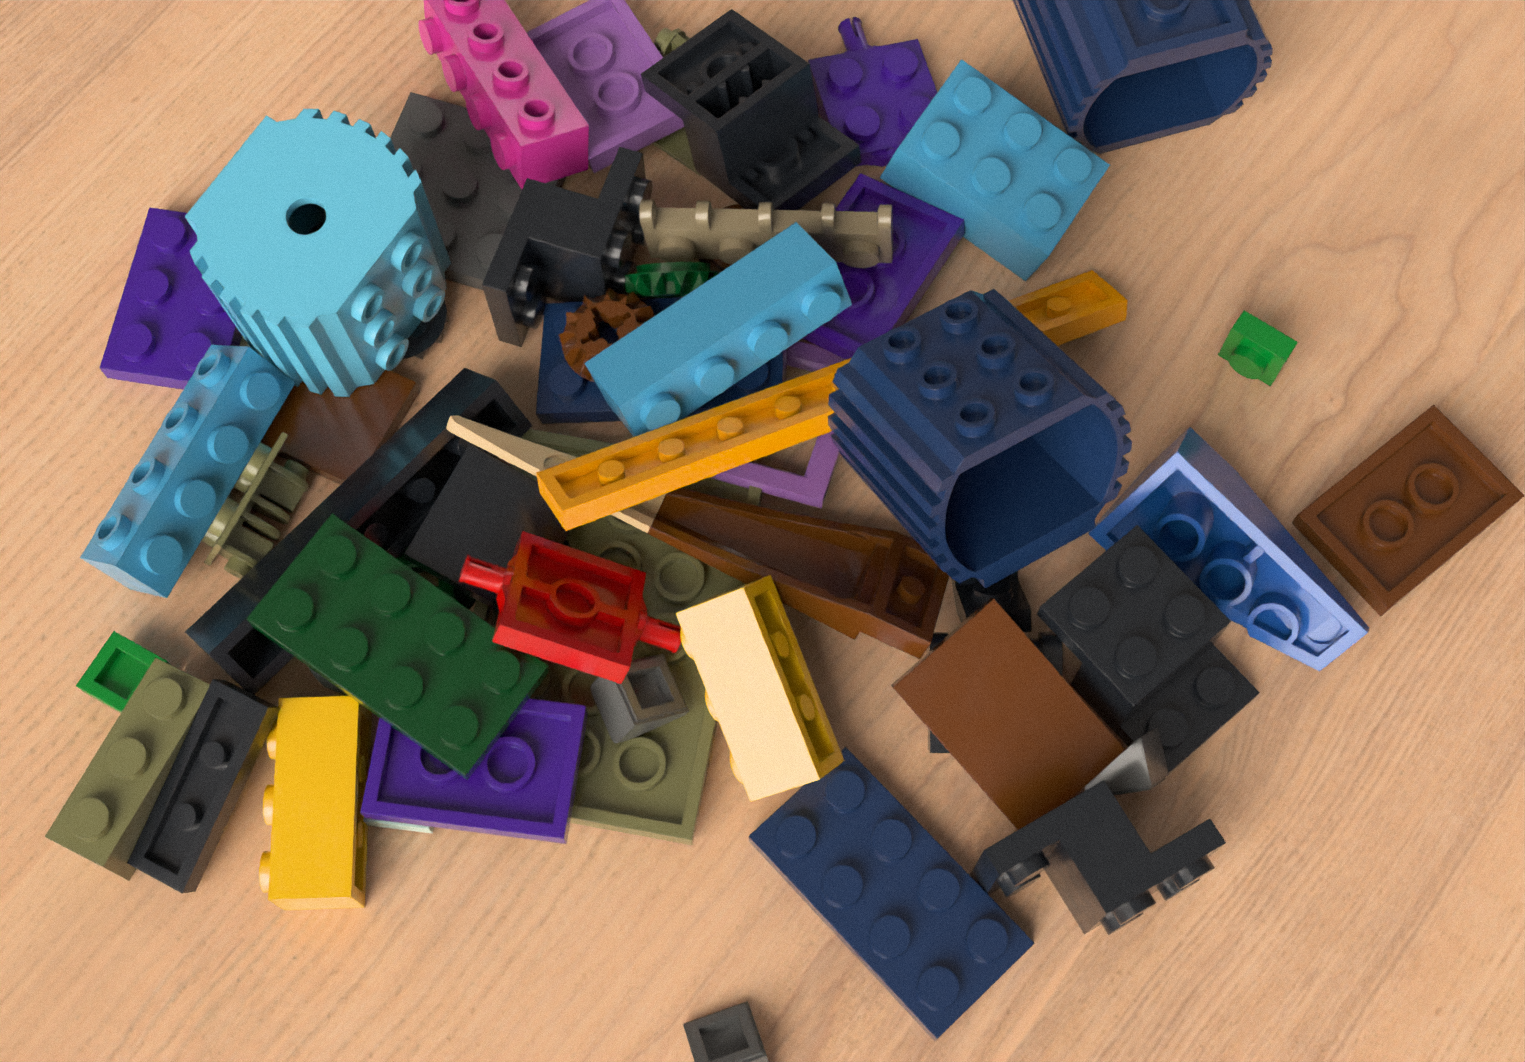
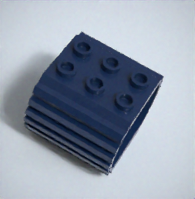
(1144, 65)
(980, 436)

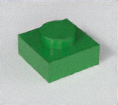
(1256, 349)
(116, 671)

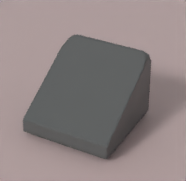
(642, 701)
(1136, 768)
(726, 1036)

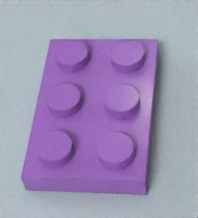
(599, 62)

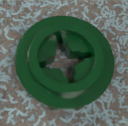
(668, 279)

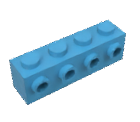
(720, 332)
(188, 470)

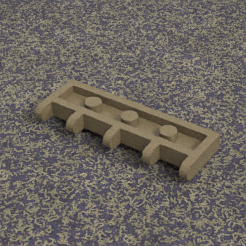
(731, 234)

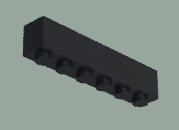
(380, 500)

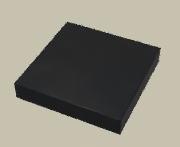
(481, 516)

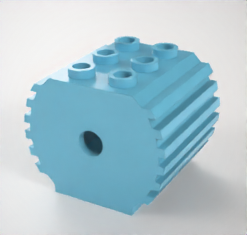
(333, 300)

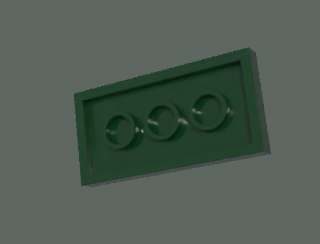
(398, 646)

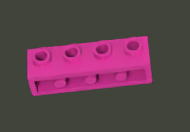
(507, 88)

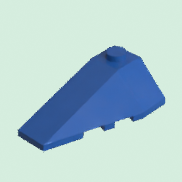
(1234, 552)

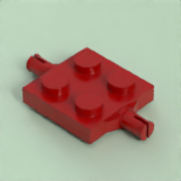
(570, 607)

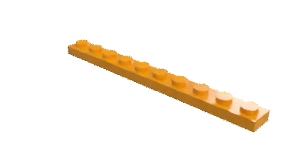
(770, 419)

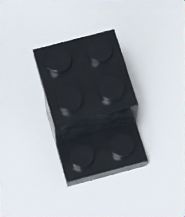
(751, 115)
(566, 246)
(1148, 648)
(1097, 860)

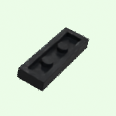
(203, 786)

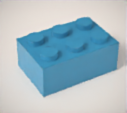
(995, 168)

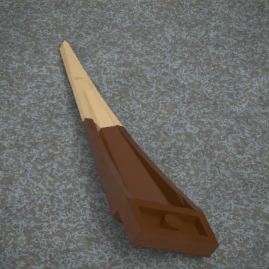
(821, 567)

